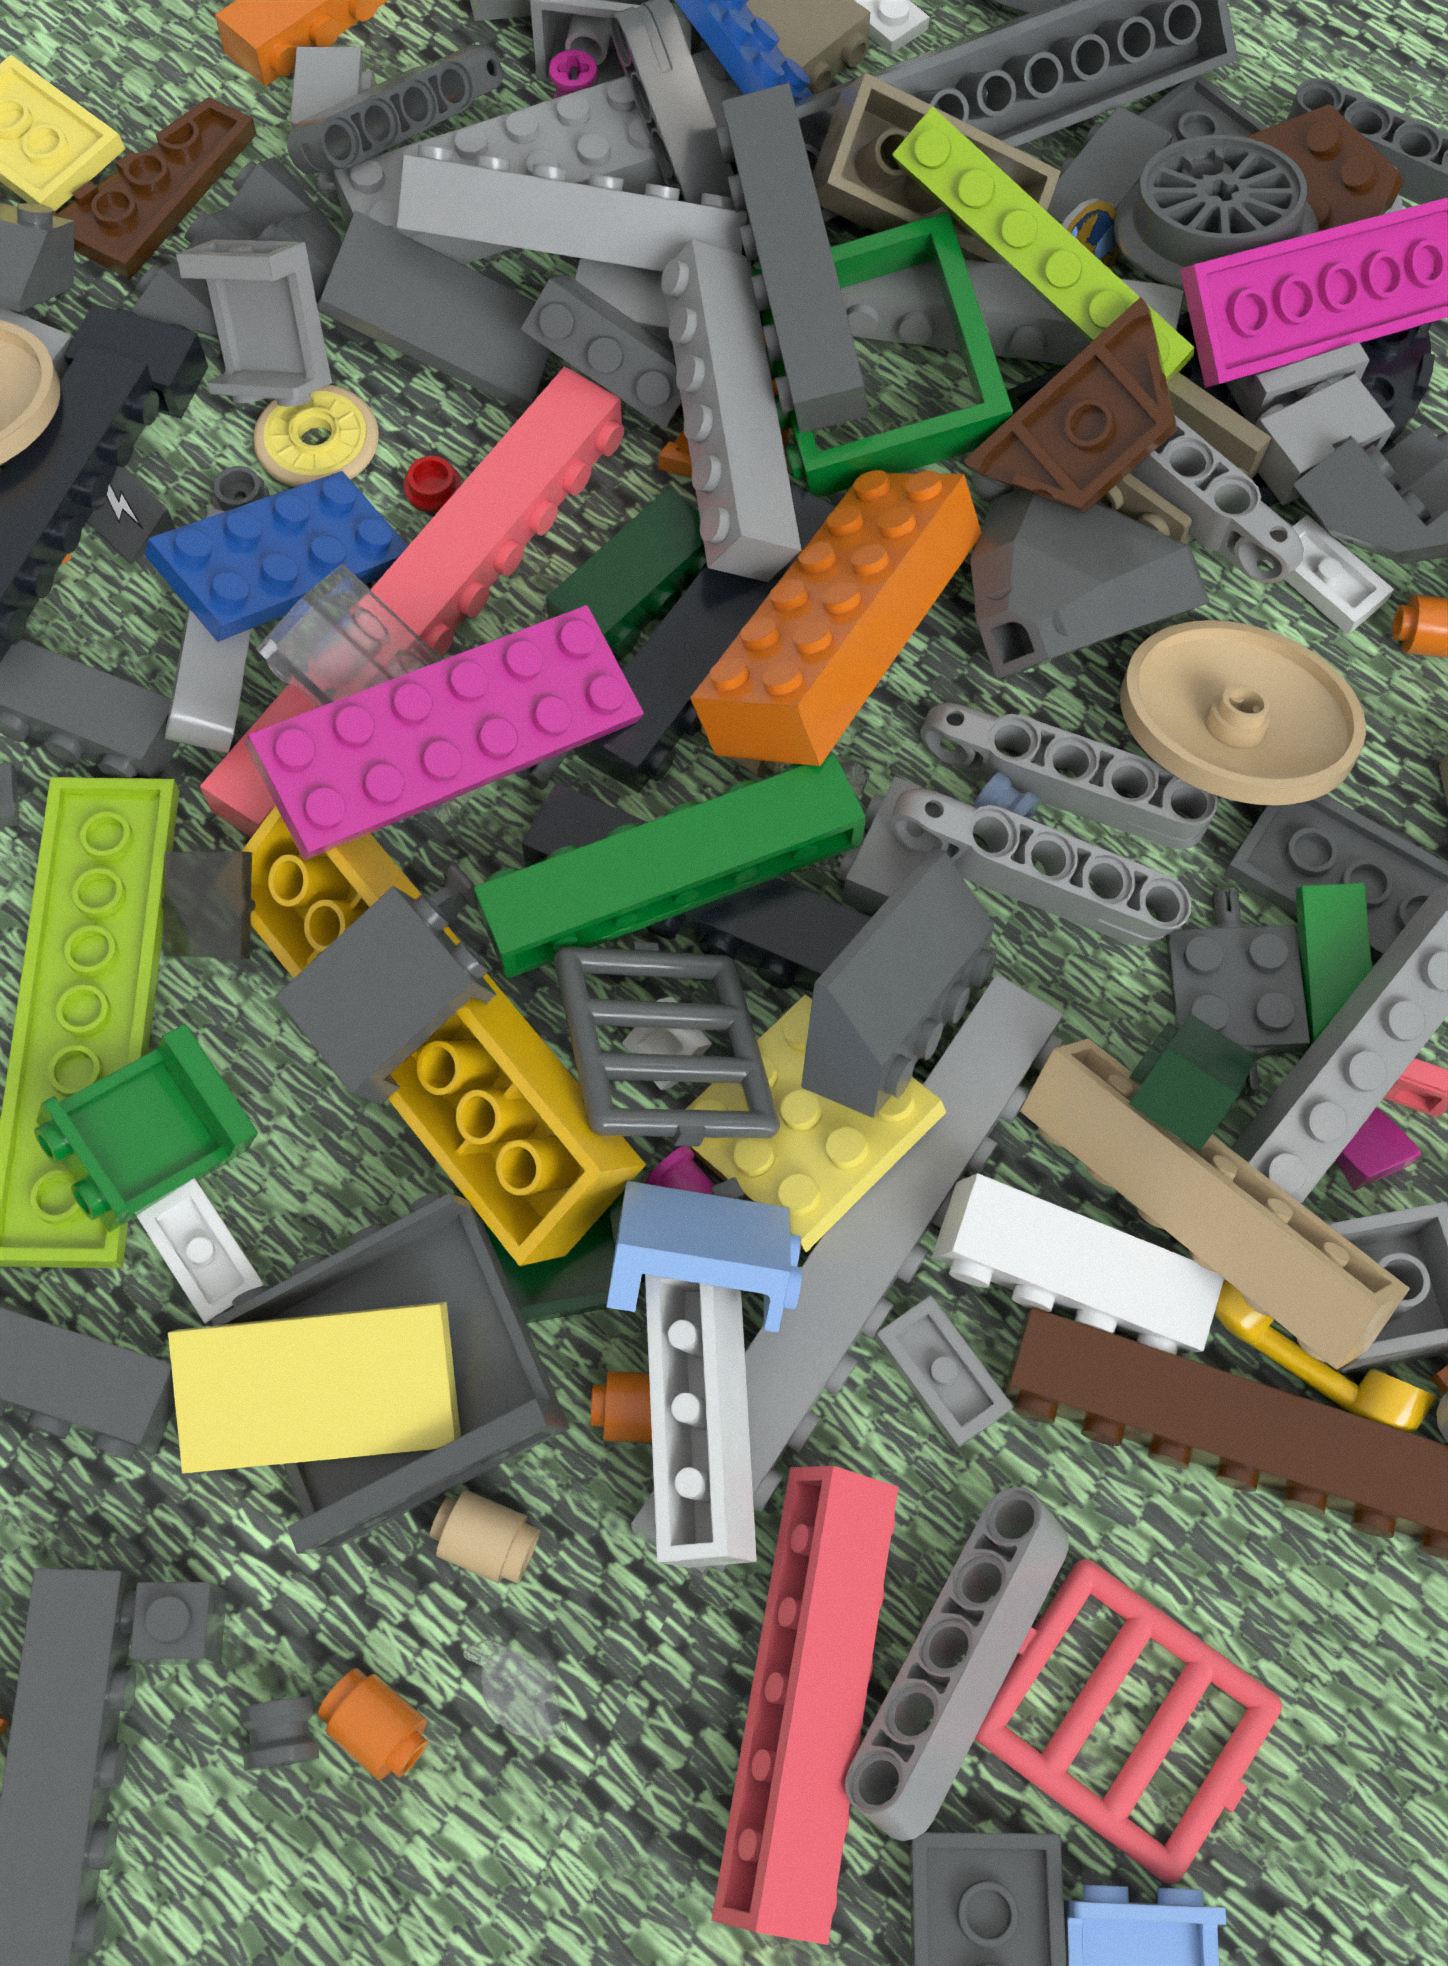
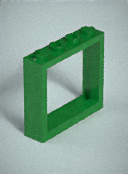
(932, 438)

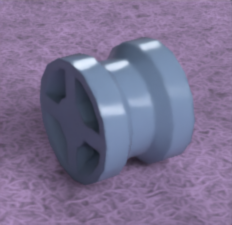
(1001, 794)

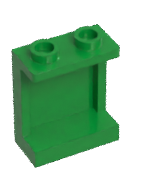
(145, 1130)

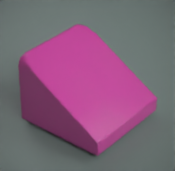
(1376, 1151)

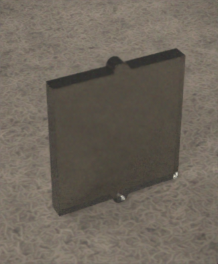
(208, 904)

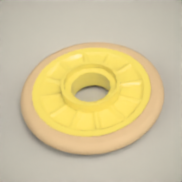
(296, 463)

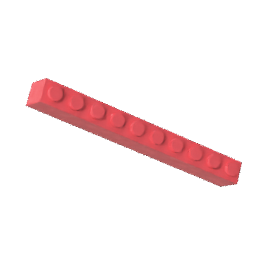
(461, 550)

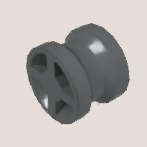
(278, 1733)

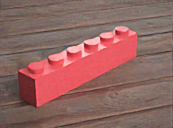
(806, 1705)

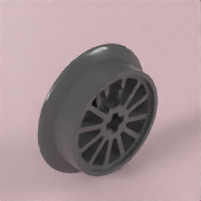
(1210, 202)

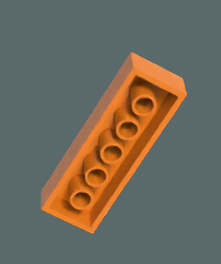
(838, 618)

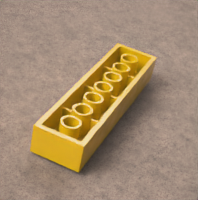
(481, 1087)

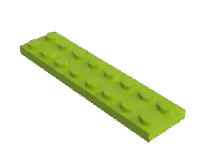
(81, 997)

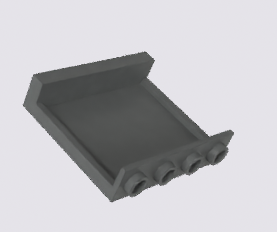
(499, 1377)

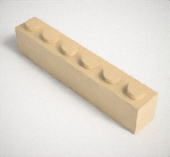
(1216, 1207)

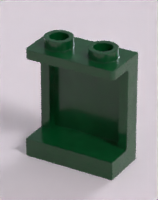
(566, 1283)

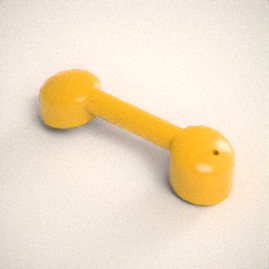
(1377, 1396)

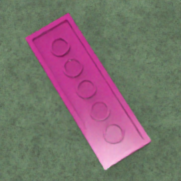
(1318, 292)
(442, 731)

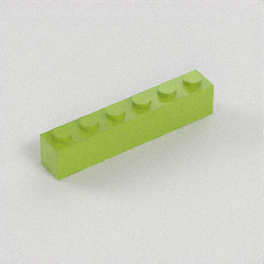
(1024, 235)

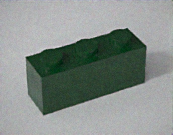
(637, 572)
(1190, 1079)

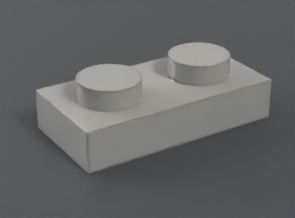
(943, 1372)

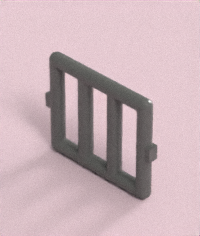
(598, 1067)

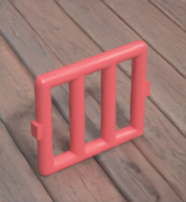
(1203, 1665)

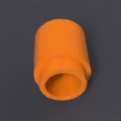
(1423, 626)
(623, 1407)
(374, 1724)

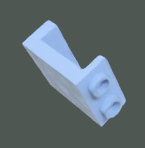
(705, 1243)
(1117, 1932)

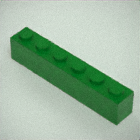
(669, 864)

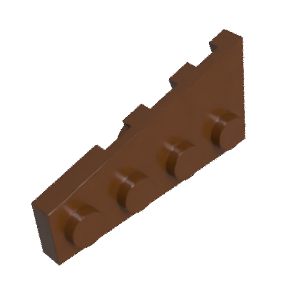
(155, 189)

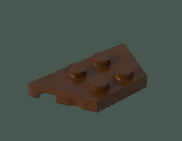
(1341, 168)
(1088, 420)

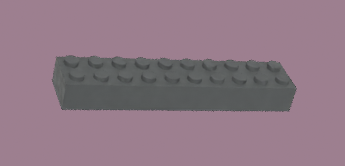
(1051, 67)

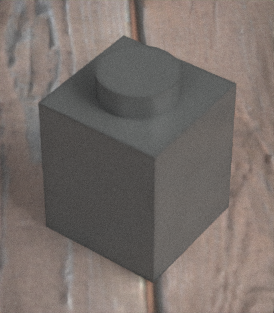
(178, 1623)

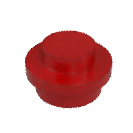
(430, 483)

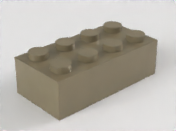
(866, 185)

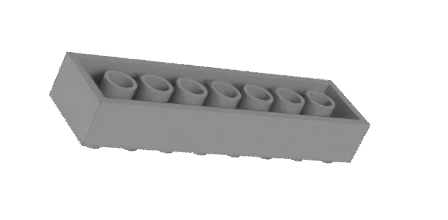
(578, 132)

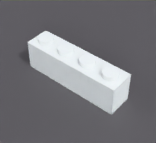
(1076, 1266)
(699, 1424)

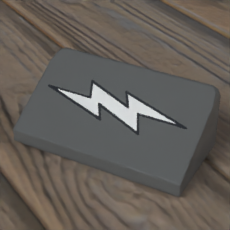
(130, 516)

